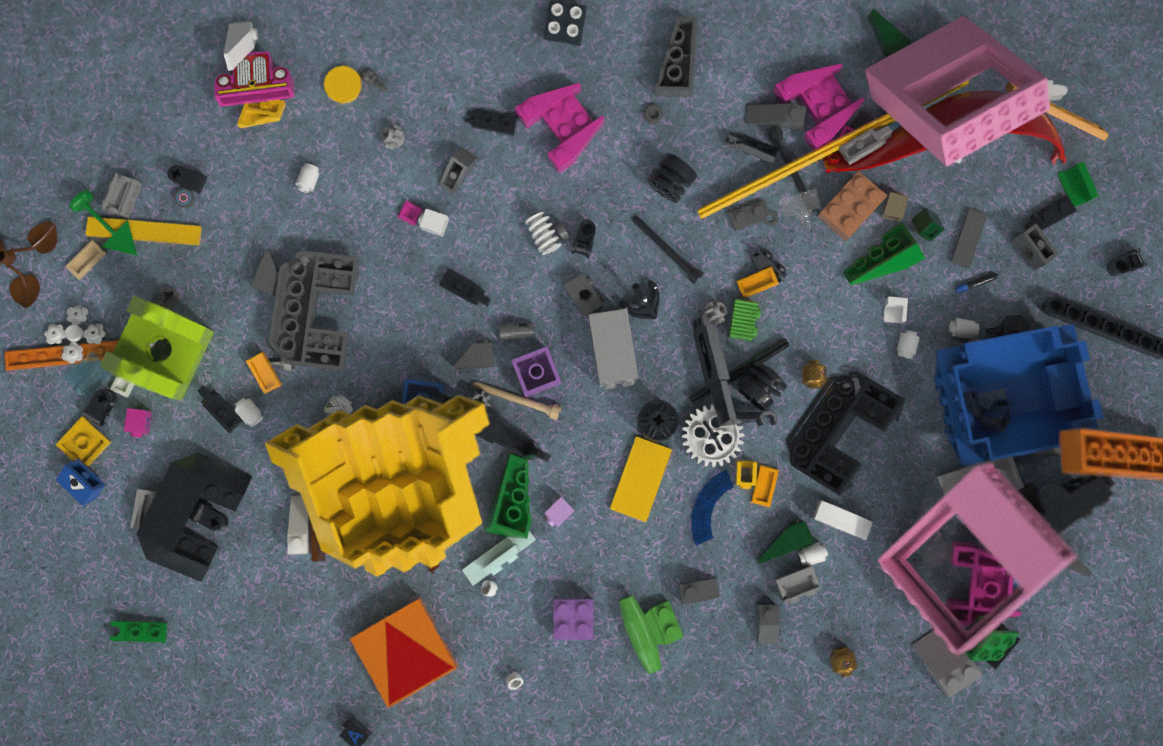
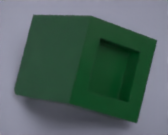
(928, 224)

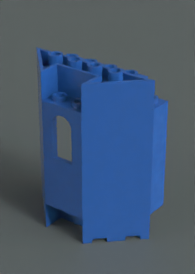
(1041, 380)

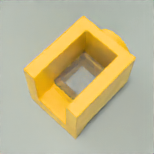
(746, 474)

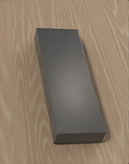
(968, 238)

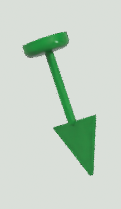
(120, 240)

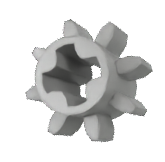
(392, 137)
(715, 312)
(485, 399)

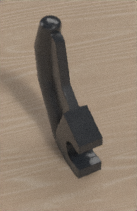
(972, 404)

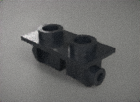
(765, 259)

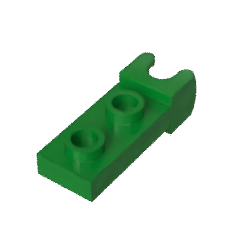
(140, 631)

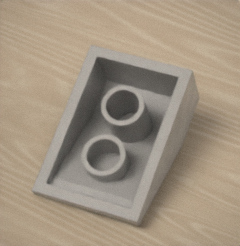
(948, 670)

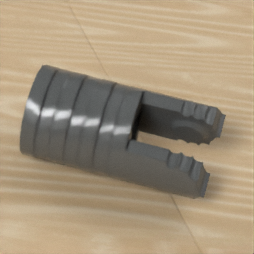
(516, 330)

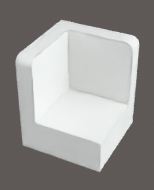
(895, 309)

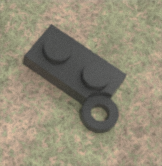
(752, 215)

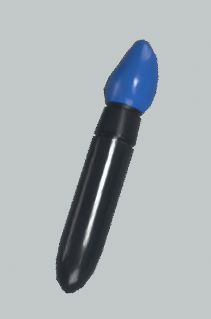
(977, 282)

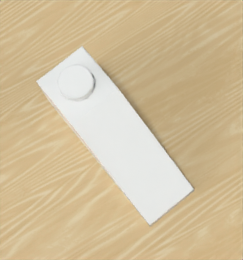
(239, 42)
(299, 527)

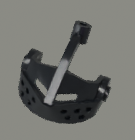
(650, 309)

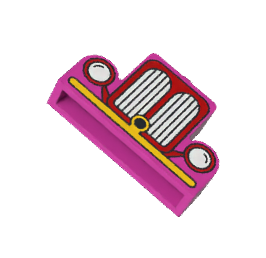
(254, 81)

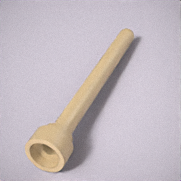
(551, 410)

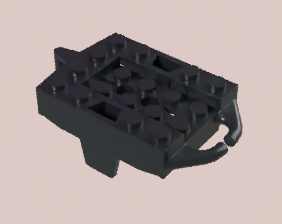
(1067, 503)

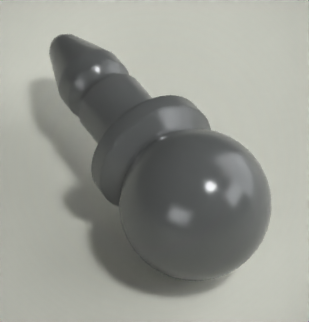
(371, 78)

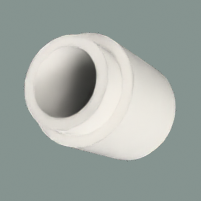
(307, 178)
(964, 328)
(907, 344)
(248, 412)
(812, 554)

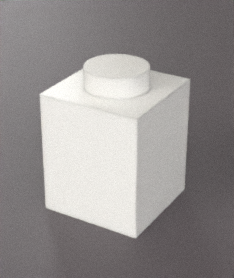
(433, 222)

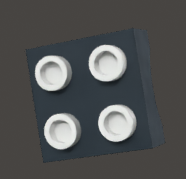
(565, 22)

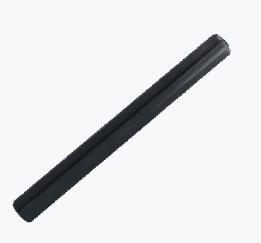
(743, 368)

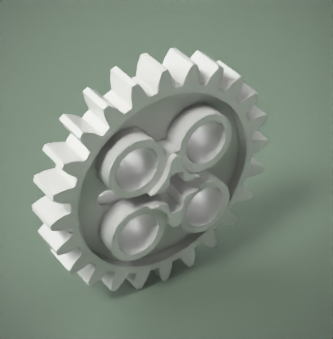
(697, 445)

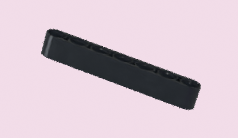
(1098, 327)

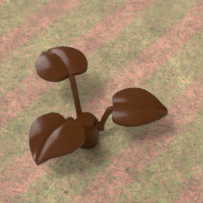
(27, 289)

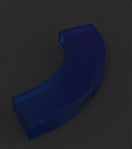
(704, 506)

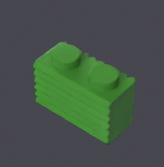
(743, 320)

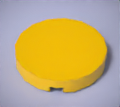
(342, 84)

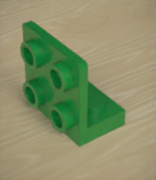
(992, 646)

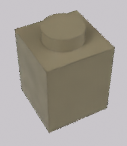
(894, 206)

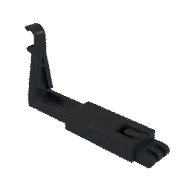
(716, 376)
(506, 437)

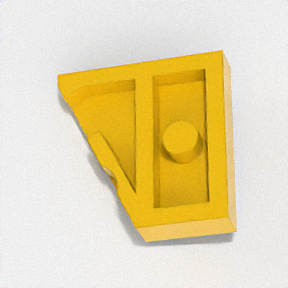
(261, 113)

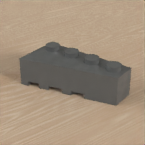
(678, 69)

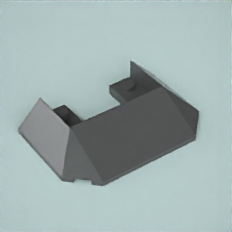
(296, 307)

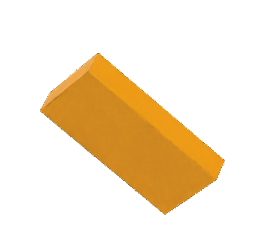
(757, 282)
(263, 372)
(764, 486)

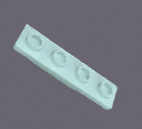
(493, 559)

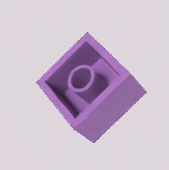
(536, 372)
(573, 618)

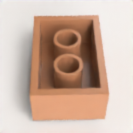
(852, 206)

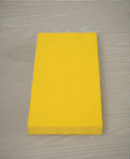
(641, 479)

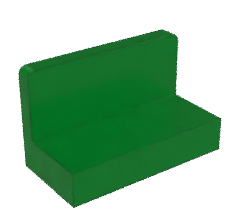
(1078, 184)

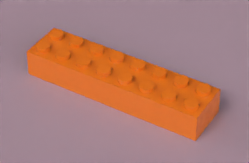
(1111, 454)

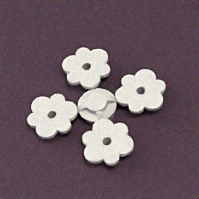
(74, 334)

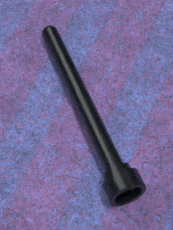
(776, 137)
(693, 273)

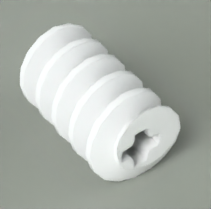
(542, 233)

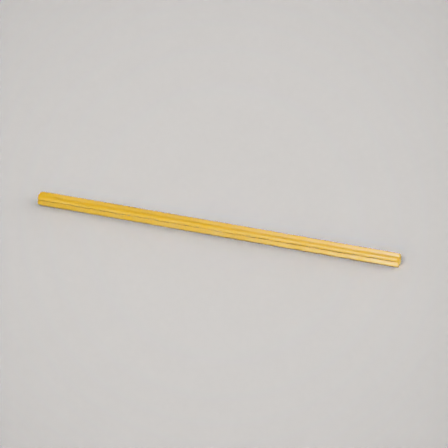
(801, 162)

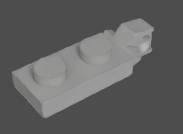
(865, 144)

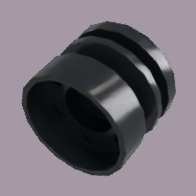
(671, 177)
(764, 383)
(648, 427)

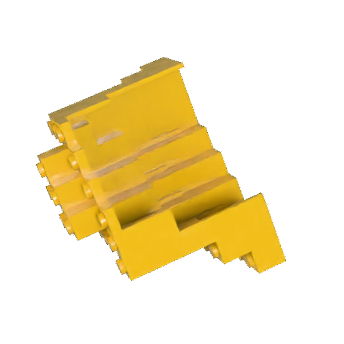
(386, 480)

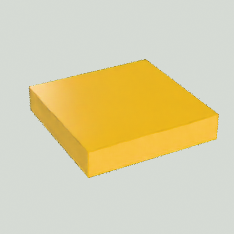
(83, 442)

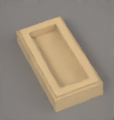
(85, 259)

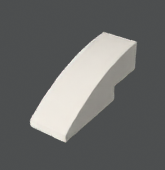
(842, 520)

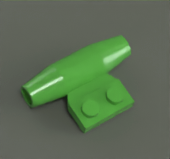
(649, 629)

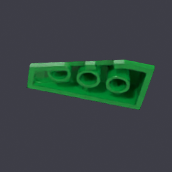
(894, 254)
(510, 507)

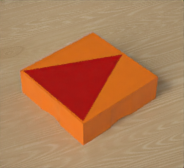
(404, 653)

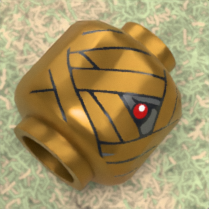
(814, 374)
(843, 661)

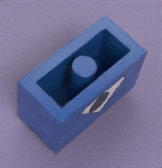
(80, 482)

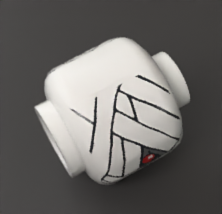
(338, 403)

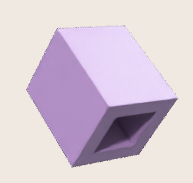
(558, 512)

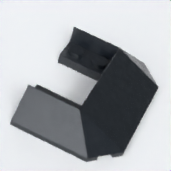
(814, 446)
(163, 525)

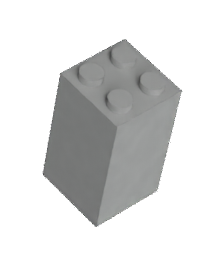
(613, 348)

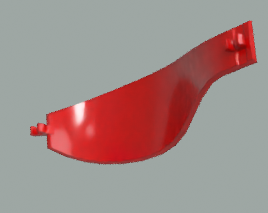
(946, 112)

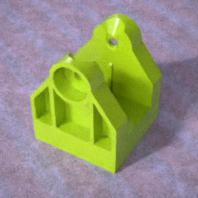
(132, 354)

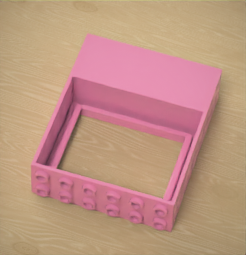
(943, 62)
(1005, 527)

